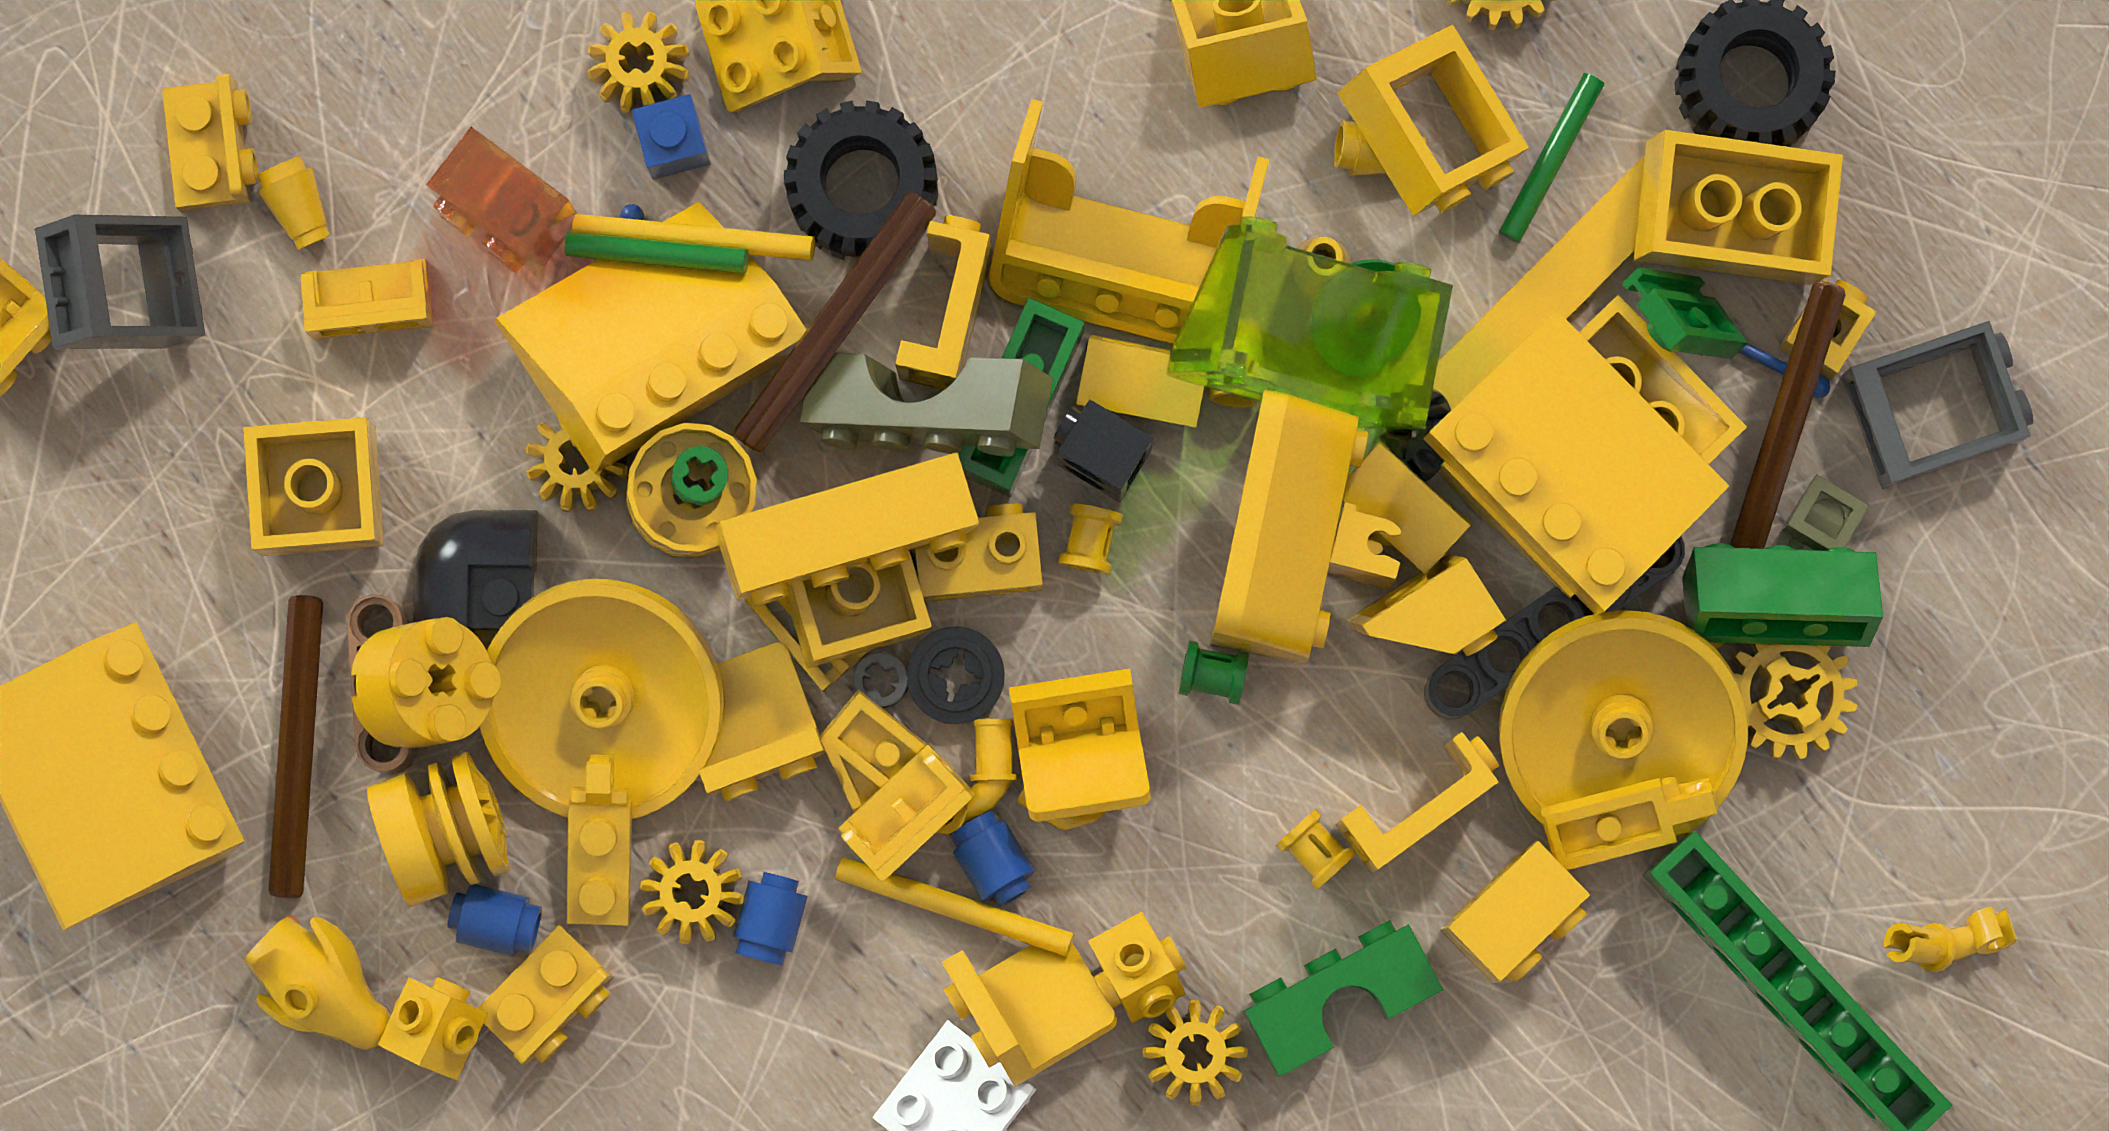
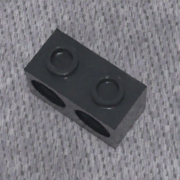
(1101, 449)

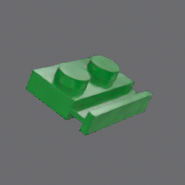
(1682, 316)

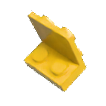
(775, 46)

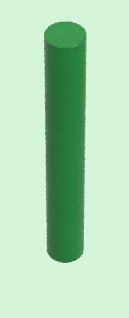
(1551, 157)
(656, 252)

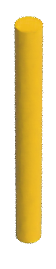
(757, 242)
(956, 907)

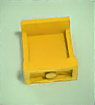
(943, 364)
(1378, 849)

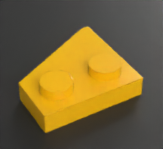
(867, 747)

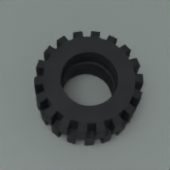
(1767, 27)
(831, 138)

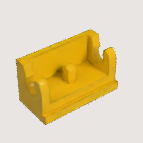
(367, 299)
(1134, 382)
(1396, 493)
(1358, 548)
(905, 812)

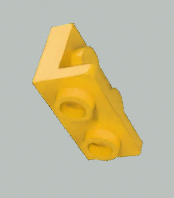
(209, 144)
(545, 996)

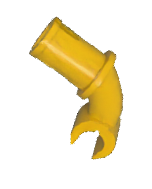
(992, 771)
(1938, 946)

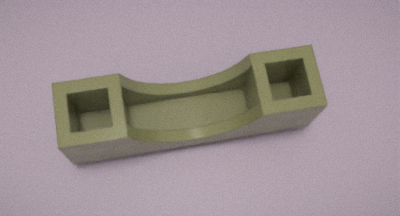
(988, 406)

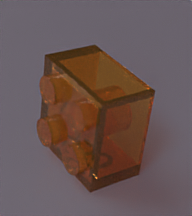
(503, 201)

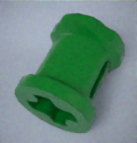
(703, 457)
(1213, 673)

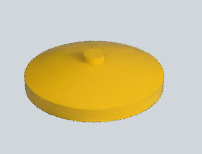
(602, 675)
(1621, 706)

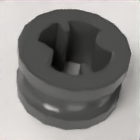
(888, 662)

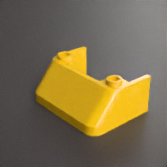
(1100, 257)
(1287, 528)

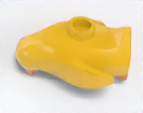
(316, 983)

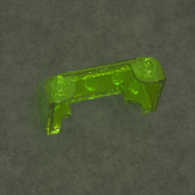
(1314, 329)

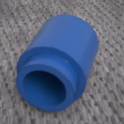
(992, 859)
(769, 918)
(494, 920)

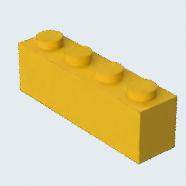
(847, 527)

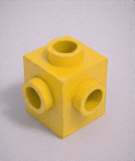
(1138, 968)
(433, 1026)

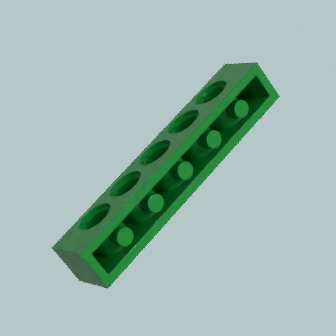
(1795, 987)

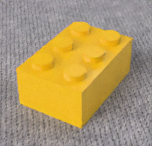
(1738, 207)

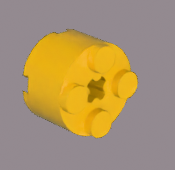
(423, 683)

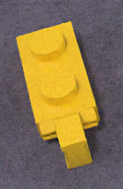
(1625, 820)
(599, 848)

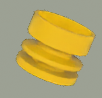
(650, 496)
(438, 829)

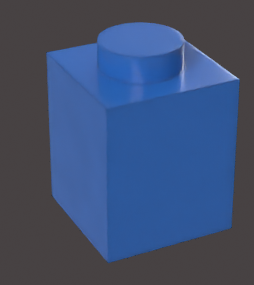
(671, 136)

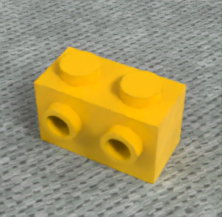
(996, 560)

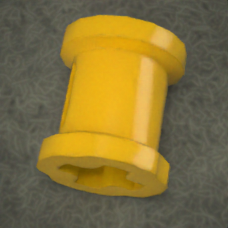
(1090, 539)
(1316, 849)

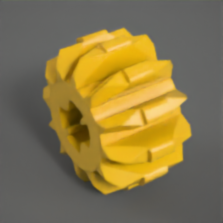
(640, 42)
(555, 466)
(684, 910)
(1215, 1046)

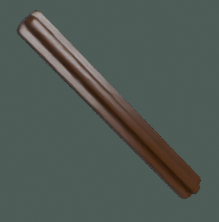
(835, 321)
(1788, 415)
(295, 746)

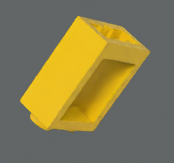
(1398, 142)

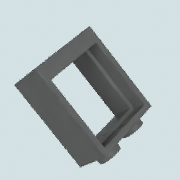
(77, 288)
(1878, 422)

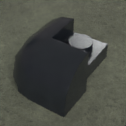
(476, 567)

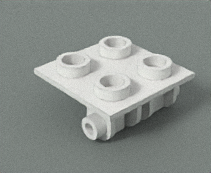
(953, 1090)

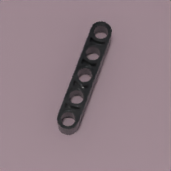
(1525, 634)

